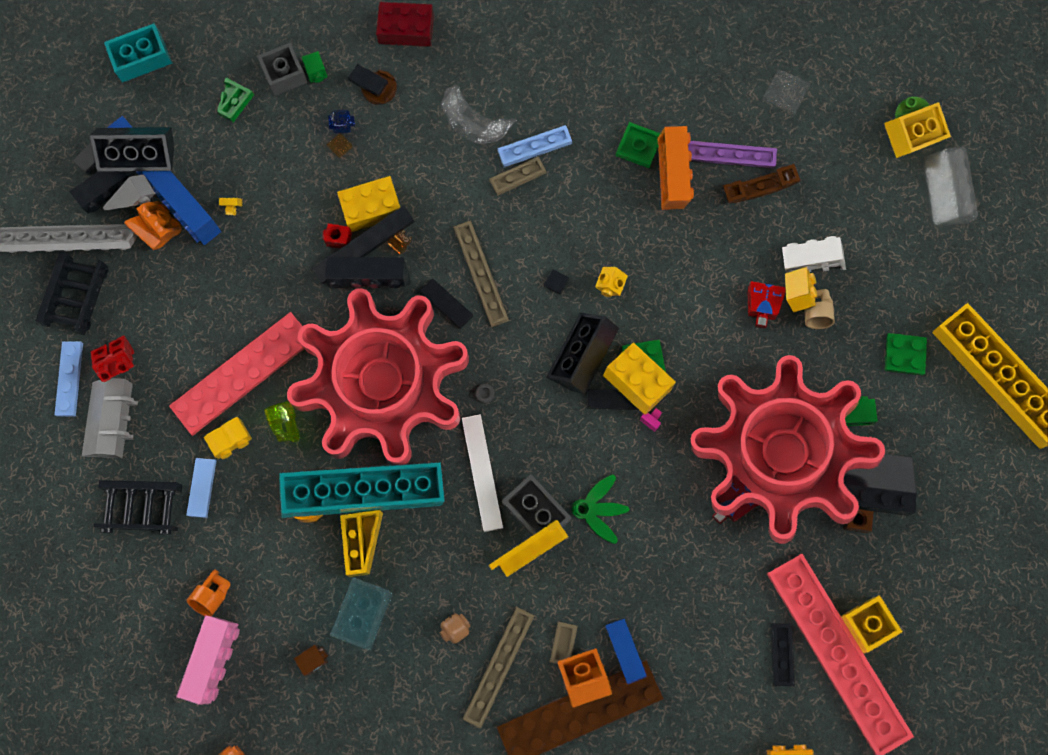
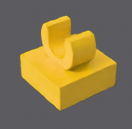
(230, 204)

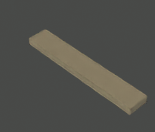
(481, 274)
(498, 667)

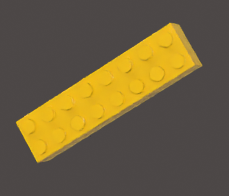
(998, 371)

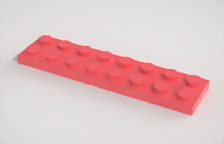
(239, 375)

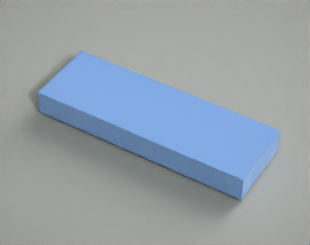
(201, 488)

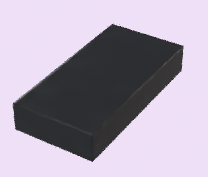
(368, 80)

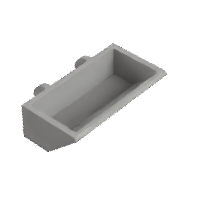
(108, 418)

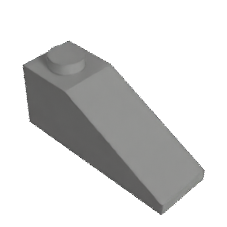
(133, 192)

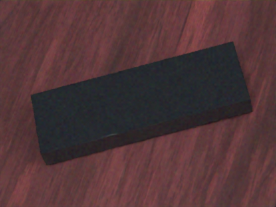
(446, 303)
(608, 399)
(782, 654)

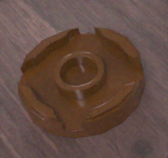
(387, 94)

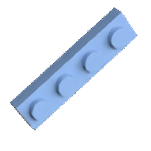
(534, 146)
(68, 379)

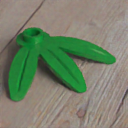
(592, 509)

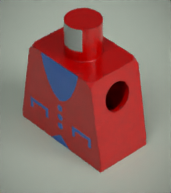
(764, 302)

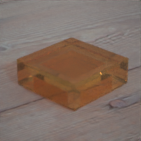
(340, 145)

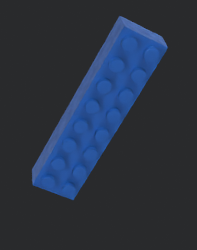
(178, 200)

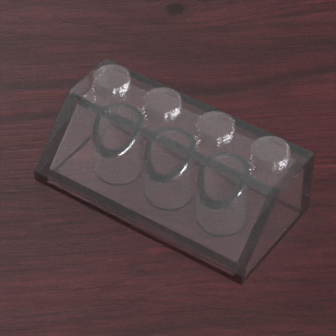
(950, 187)

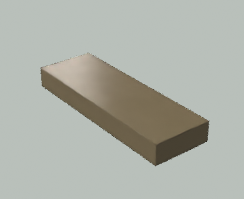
(517, 176)

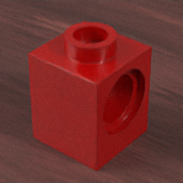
(332, 229)

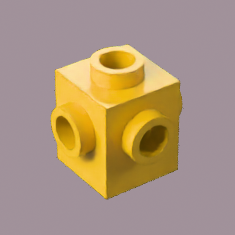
(611, 281)

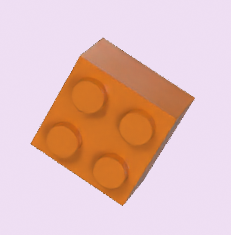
(584, 677)

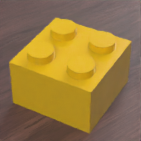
(871, 624)

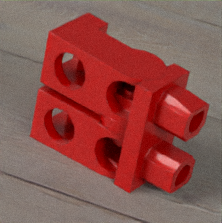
(112, 359)

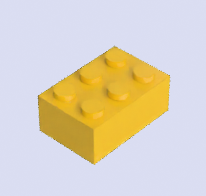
(368, 203)
(639, 378)

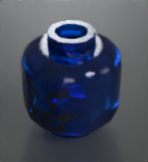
(341, 121)

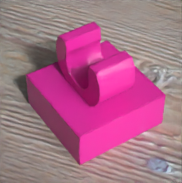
(652, 420)

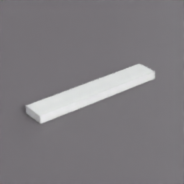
(482, 473)

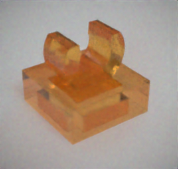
(399, 242)

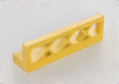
(530, 548)

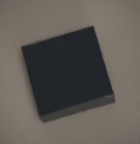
(556, 281)

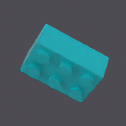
(137, 52)

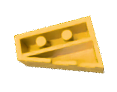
(359, 541)

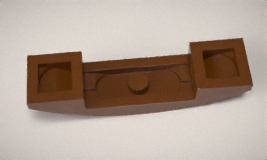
(762, 186)

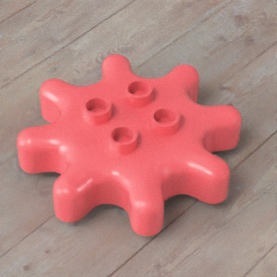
(378, 377)
(788, 448)

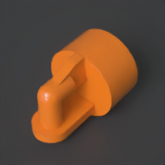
(204, 599)

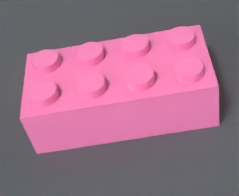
(208, 660)

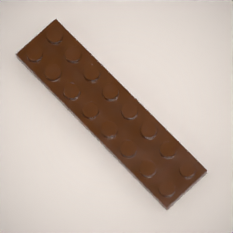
(561, 723)

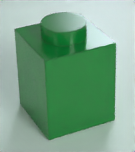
(314, 67)

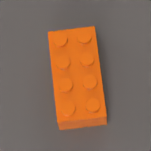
(674, 167)

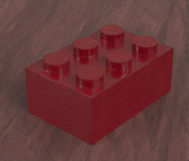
(405, 24)

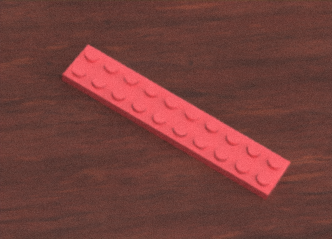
(840, 656)

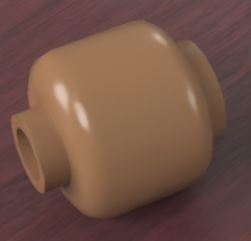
(454, 628)

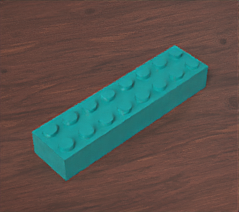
(360, 489)

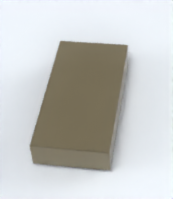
(563, 642)

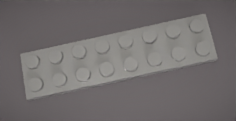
(66, 238)

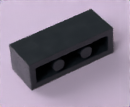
(98, 189)

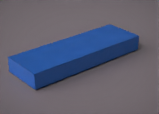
(626, 651)

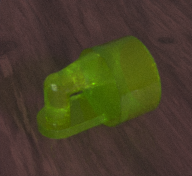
(281, 413)

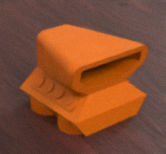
(154, 224)

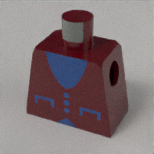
(736, 489)

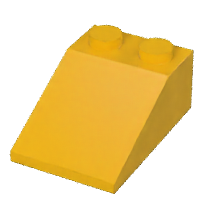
(917, 130)

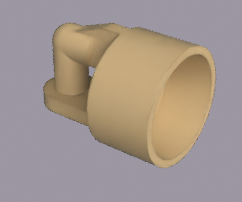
(822, 314)

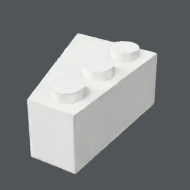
(814, 255)

